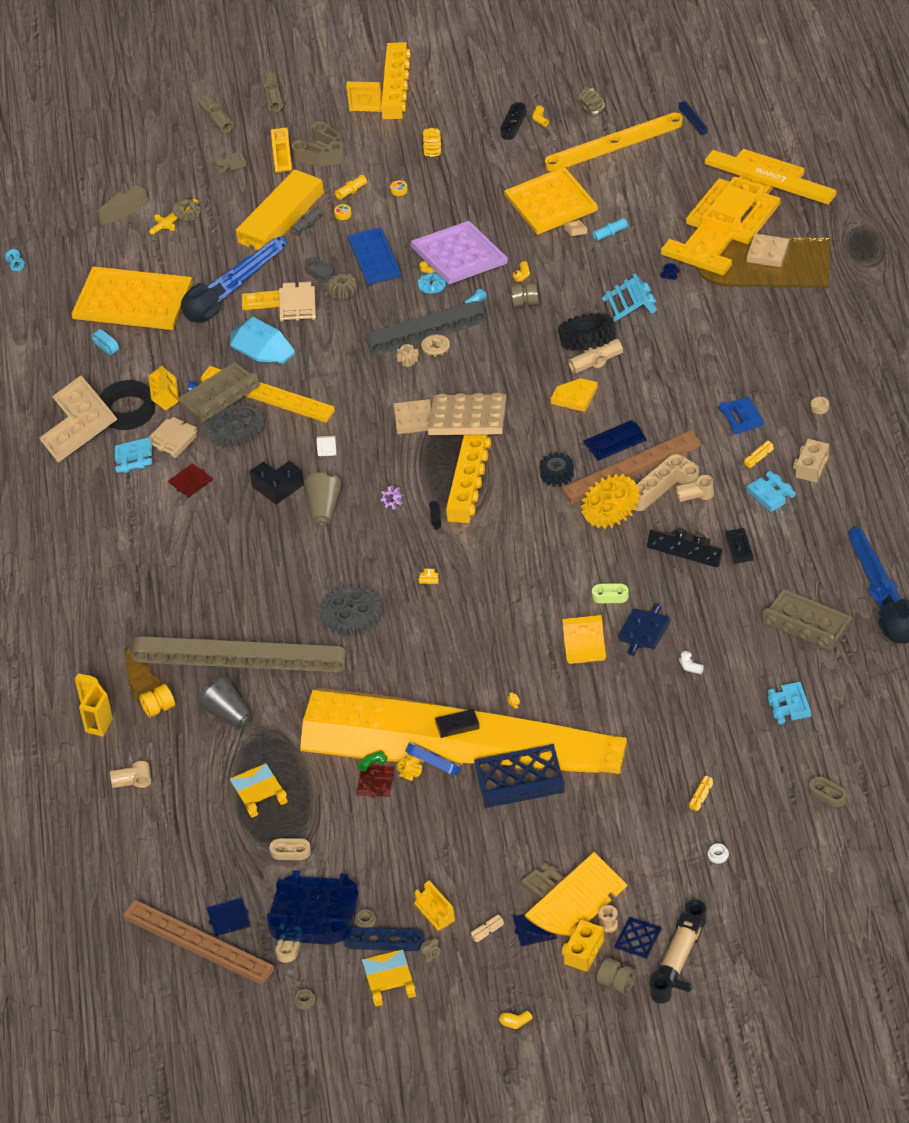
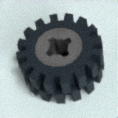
(556, 469)

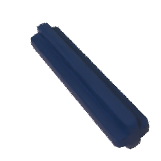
(693, 118)

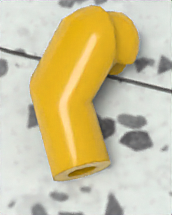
(515, 1021)

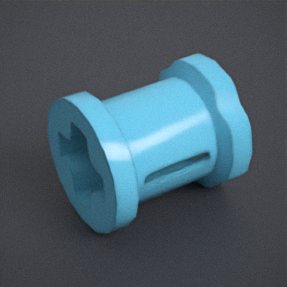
(14, 267)

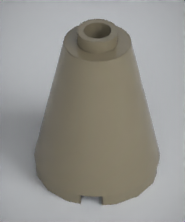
(321, 496)

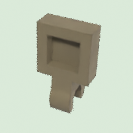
(231, 161)

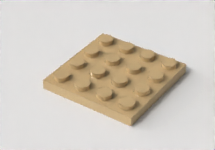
(467, 414)

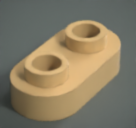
(291, 849)
(287, 950)

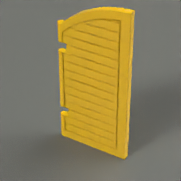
(577, 897)

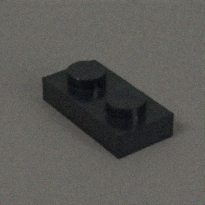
(739, 545)
(457, 723)

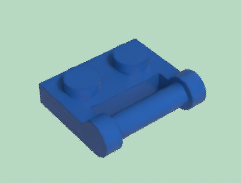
(746, 413)

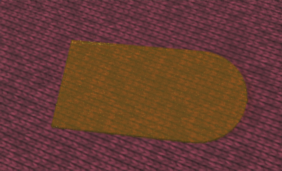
(803, 266)

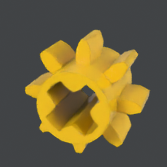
(409, 767)

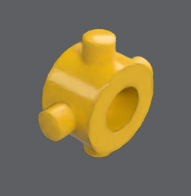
(513, 700)

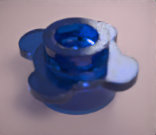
(670, 271)

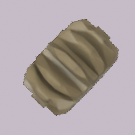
(591, 101)
(342, 286)

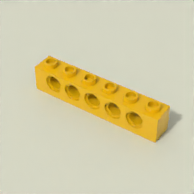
(395, 80)
(468, 478)

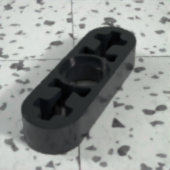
(514, 126)

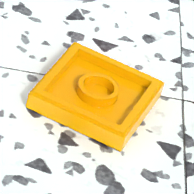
(364, 96)

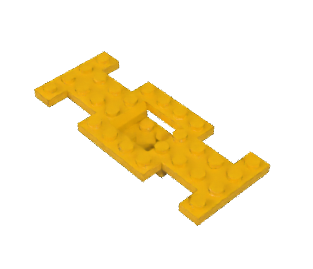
(720, 216)

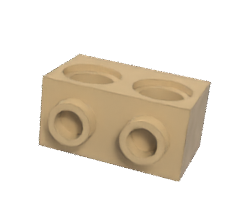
(811, 460)

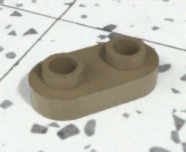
(830, 792)

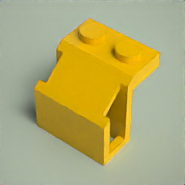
(93, 705)

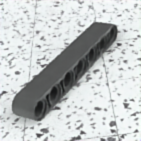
(418, 329)

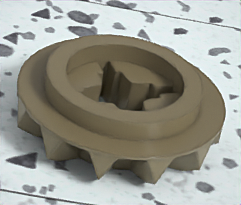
(190, 214)

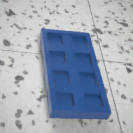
(374, 256)

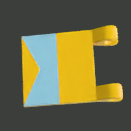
(256, 786)
(388, 972)

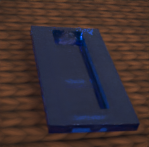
(615, 440)

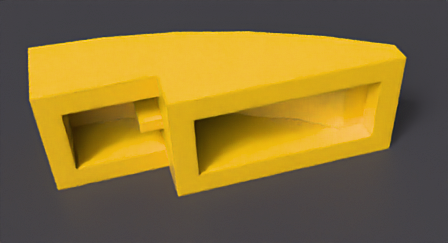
(281, 150)

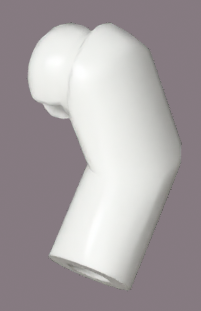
(688, 665)

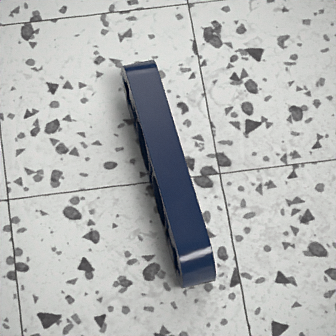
(384, 936)

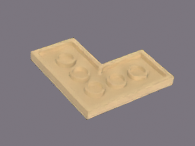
(85, 419)

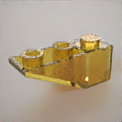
(139, 677)

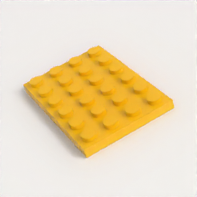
(132, 298)

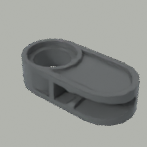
(321, 272)

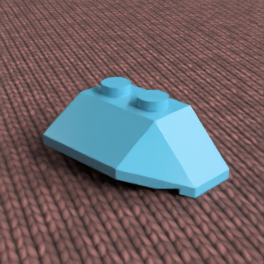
(260, 342)

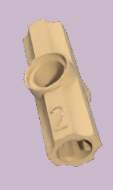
(595, 357)

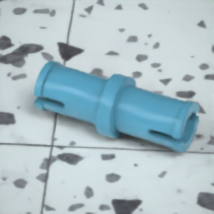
(610, 229)

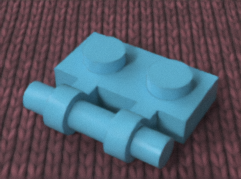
(131, 451)
(766, 494)
(795, 702)

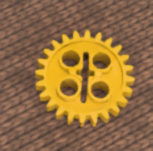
(610, 501)

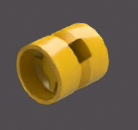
(154, 702)

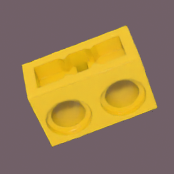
(163, 388)
(586, 941)

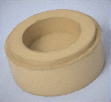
(819, 405)

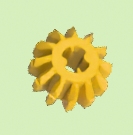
(431, 142)

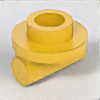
(428, 576)

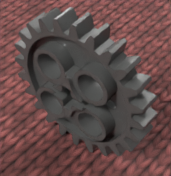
(234, 425)
(351, 609)

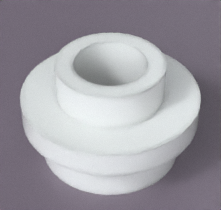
(718, 849)

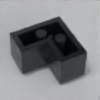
(278, 483)

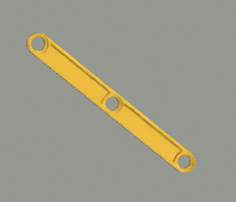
(603, 145)

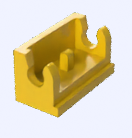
(434, 906)

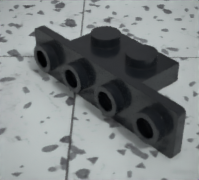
(685, 545)

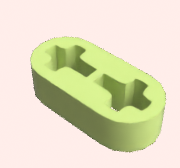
(610, 593)

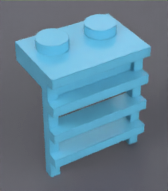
(639, 293)

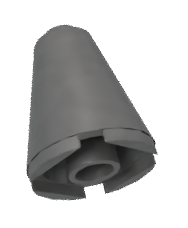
(225, 703)

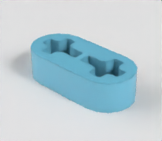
(105, 342)

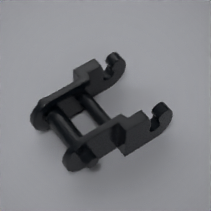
(435, 515)

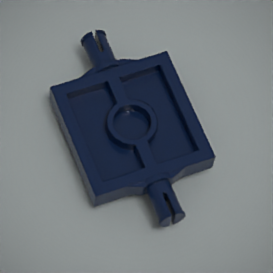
(644, 629)

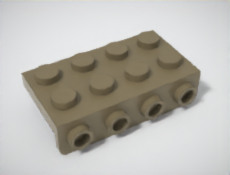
(219, 392)
(807, 619)

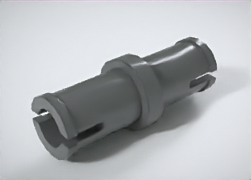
(306, 221)

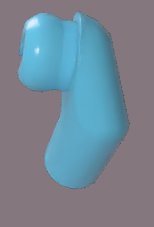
(480, 295)

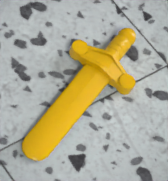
(165, 223)

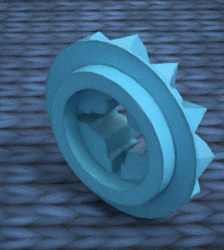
(437, 285)

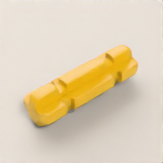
(758, 454)
(700, 793)

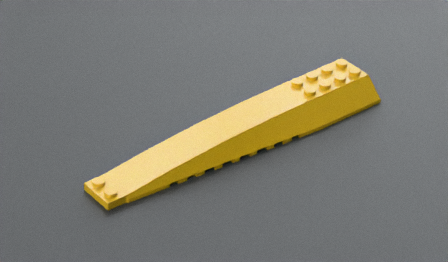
(365, 723)

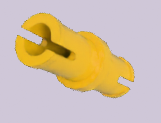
(351, 187)

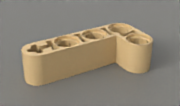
(672, 470)

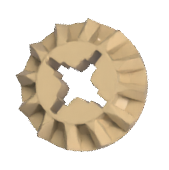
(439, 341)

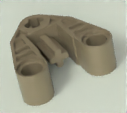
(326, 150)

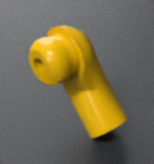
(538, 116)
(425, 267)
(523, 273)

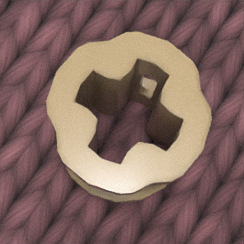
(608, 918)

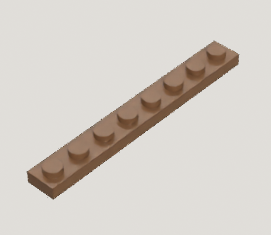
(634, 465)
(198, 942)

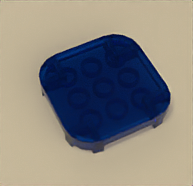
(313, 909)

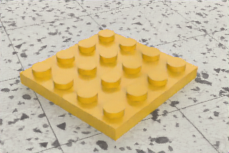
(550, 200)

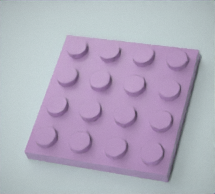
(459, 252)

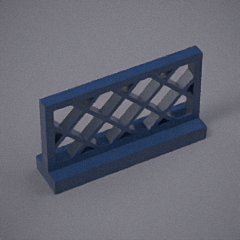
(523, 791)

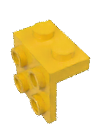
(584, 639)

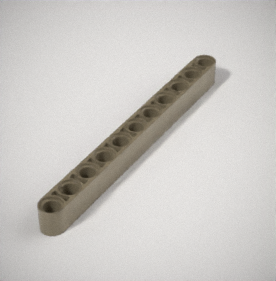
(238, 654)

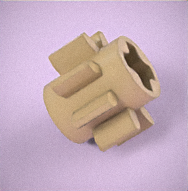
(407, 355)

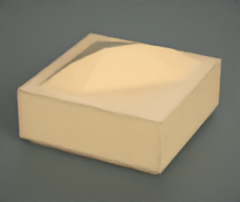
(575, 228)

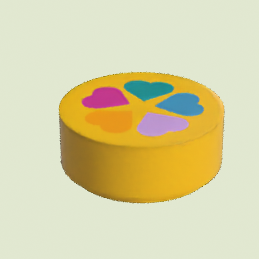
(398, 188)
(342, 212)

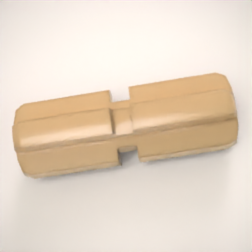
(490, 926)

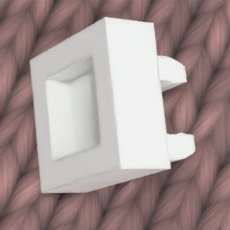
(326, 445)

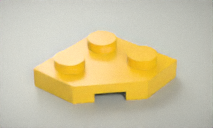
(575, 394)

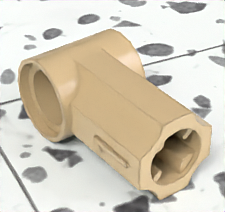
(701, 488)
(137, 775)

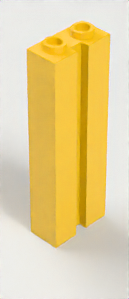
(280, 209)

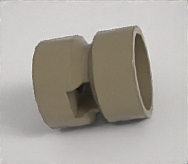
(526, 294)
(614, 975)

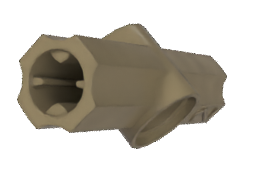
(271, 91)
(216, 114)

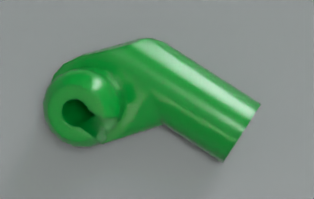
(370, 758)

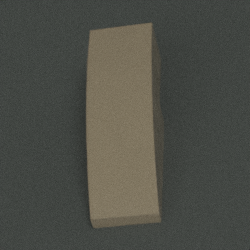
(122, 205)

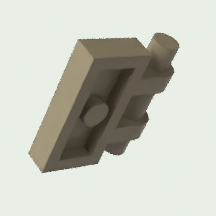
(540, 883)

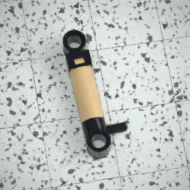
(687, 933)

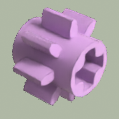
(397, 496)

